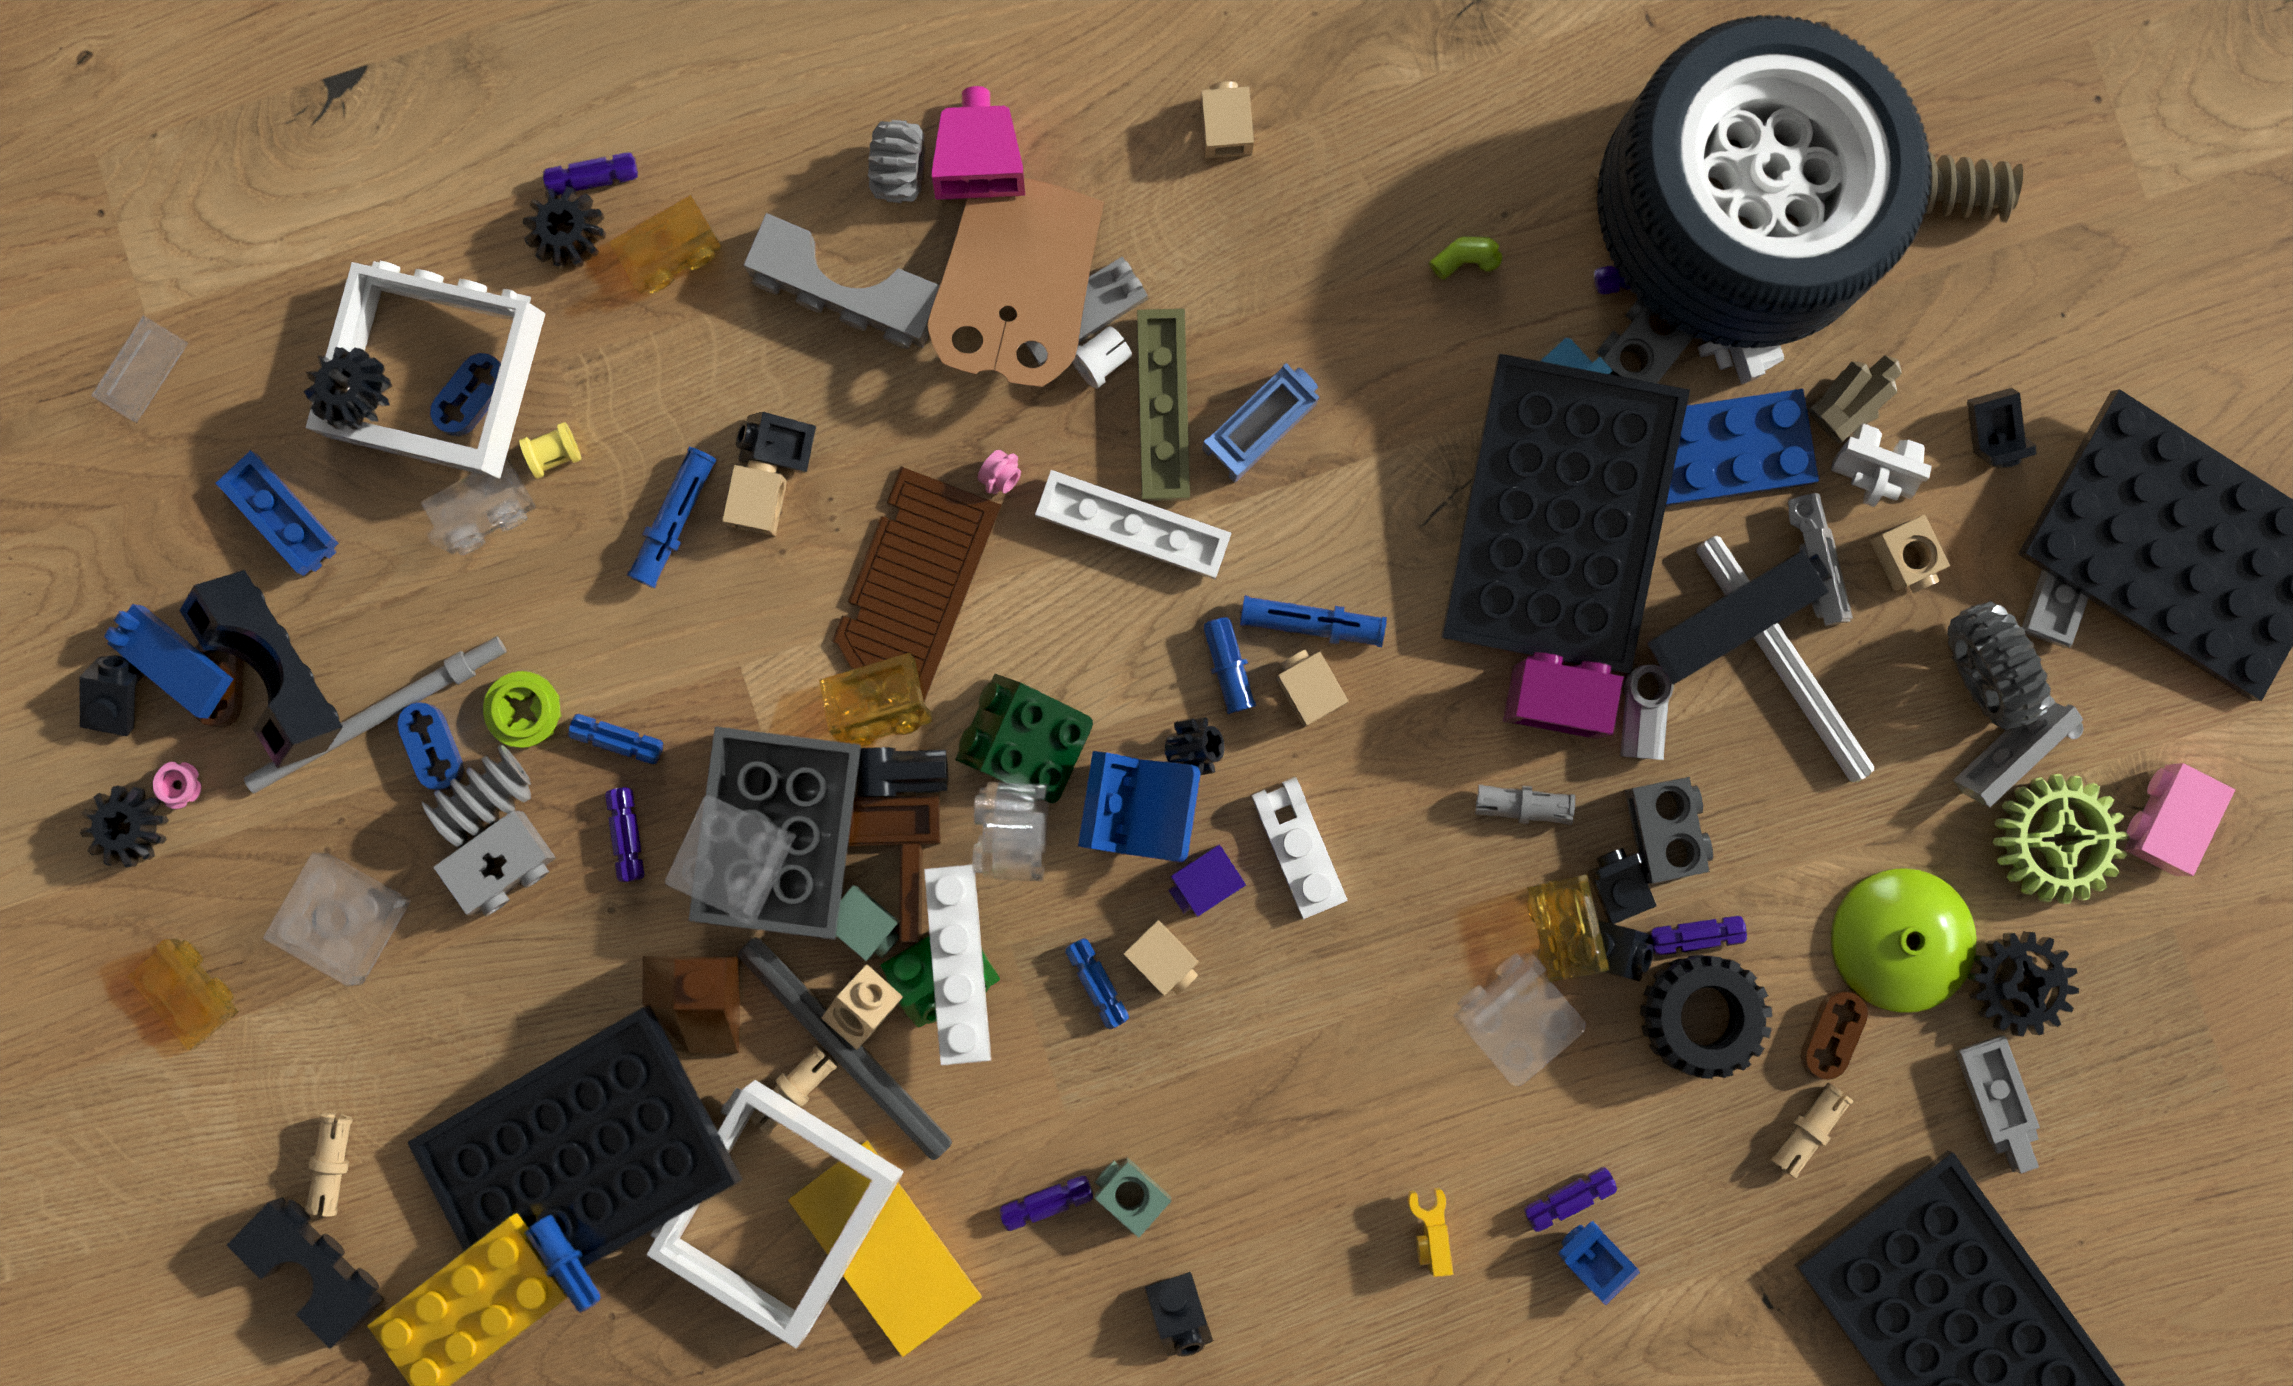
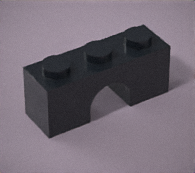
(340, 1293)

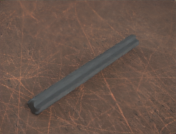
(857, 1063)

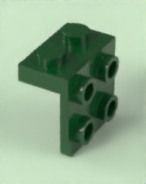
(1024, 736)

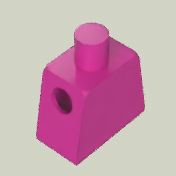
(977, 150)

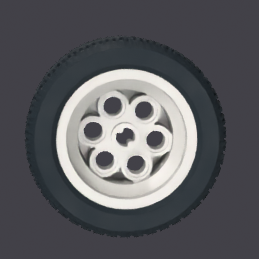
(1839, 159)

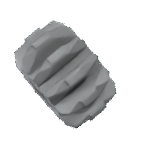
(896, 161)

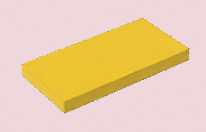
(902, 1264)

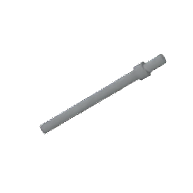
(456, 669)

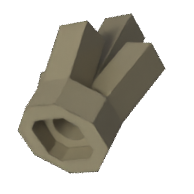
(1856, 397)

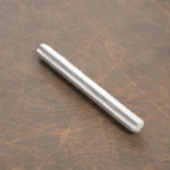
(1792, 670)

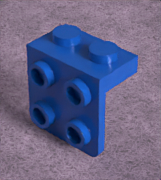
(1139, 807)

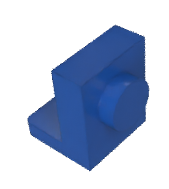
(1597, 1261)

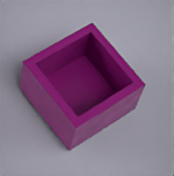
(1563, 697)

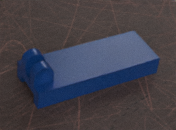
(277, 514)
(168, 660)

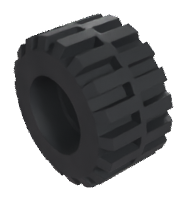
(1745, 1024)

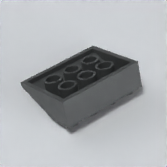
(802, 789)

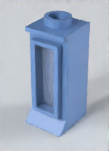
(1263, 420)

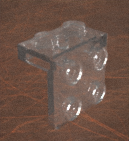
(477, 508)
(1519, 1019)

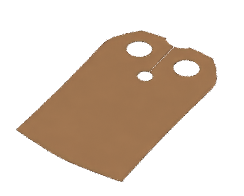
(1025, 256)

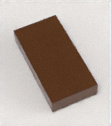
(895, 820)
(910, 893)

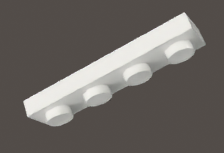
(1133, 524)
(957, 965)

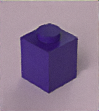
(1205, 882)

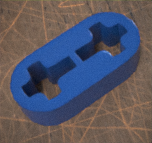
(458, 388)
(419, 750)

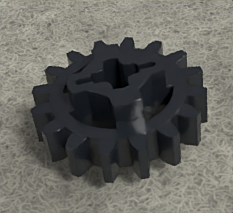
(2031, 1000)

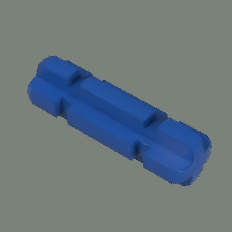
(615, 739)
(1097, 983)

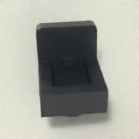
(1999, 428)
(109, 695)
(1626, 950)
(1179, 1315)

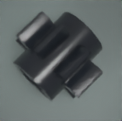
(1195, 744)

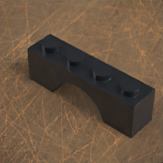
(234, 619)

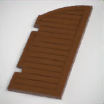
(916, 575)

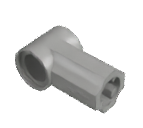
(1645, 719)

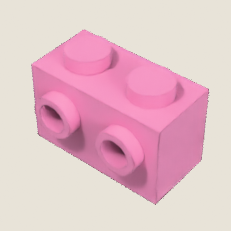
(2178, 819)

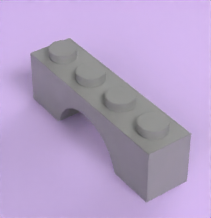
(787, 261)

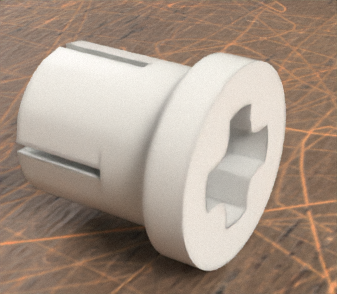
(1101, 356)

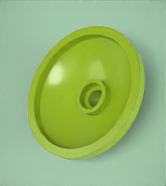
(1872, 936)

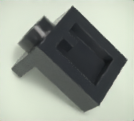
(776, 441)
(1621, 885)

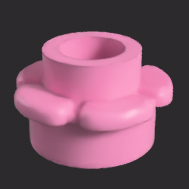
(999, 472)
(164, 784)

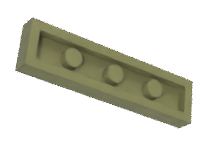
(1163, 405)

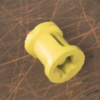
(550, 450)

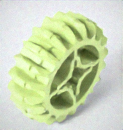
(2063, 856)

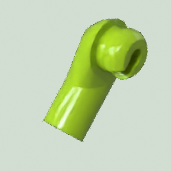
(1467, 250)

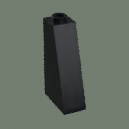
(1740, 615)

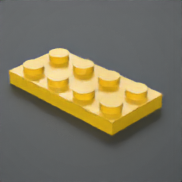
(469, 1308)

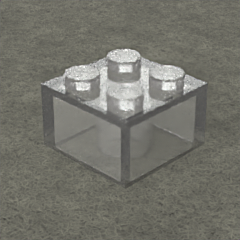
(337, 919)

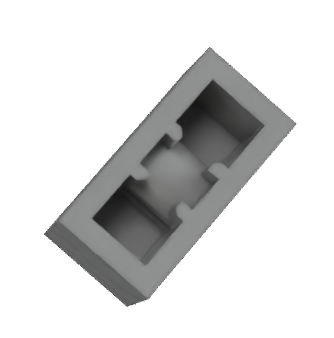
(468, 868)

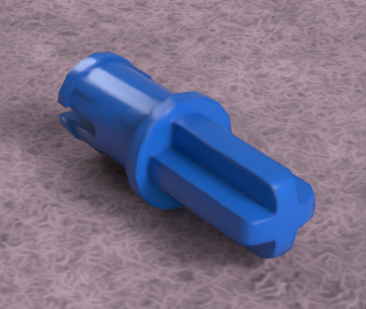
(1229, 665)
(563, 1263)

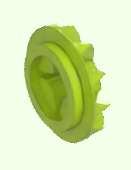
(499, 711)

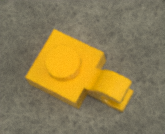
(1434, 1245)

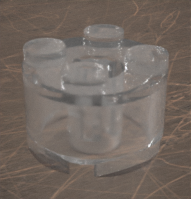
(1013, 831)

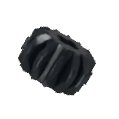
(571, 212)
(330, 392)
(106, 820)

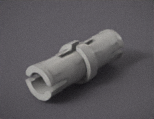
(1525, 804)

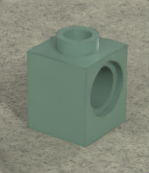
(866, 925)
(1136, 1217)

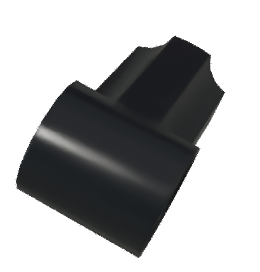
(889, 772)

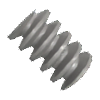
(479, 798)

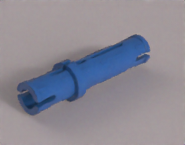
(671, 518)
(1314, 621)

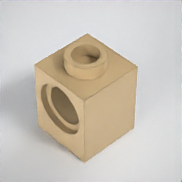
(1226, 120)
(755, 498)
(1920, 536)
(1310, 687)
(1163, 959)
(861, 1007)

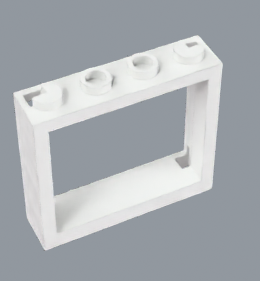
(353, 329)
(738, 1292)

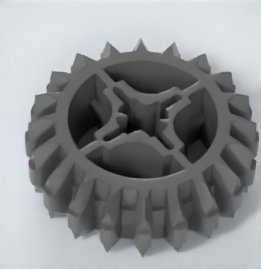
(1999, 665)

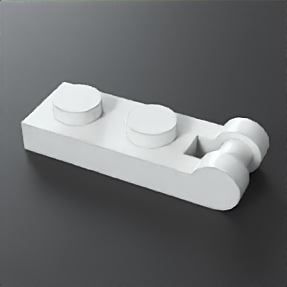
(1300, 850)

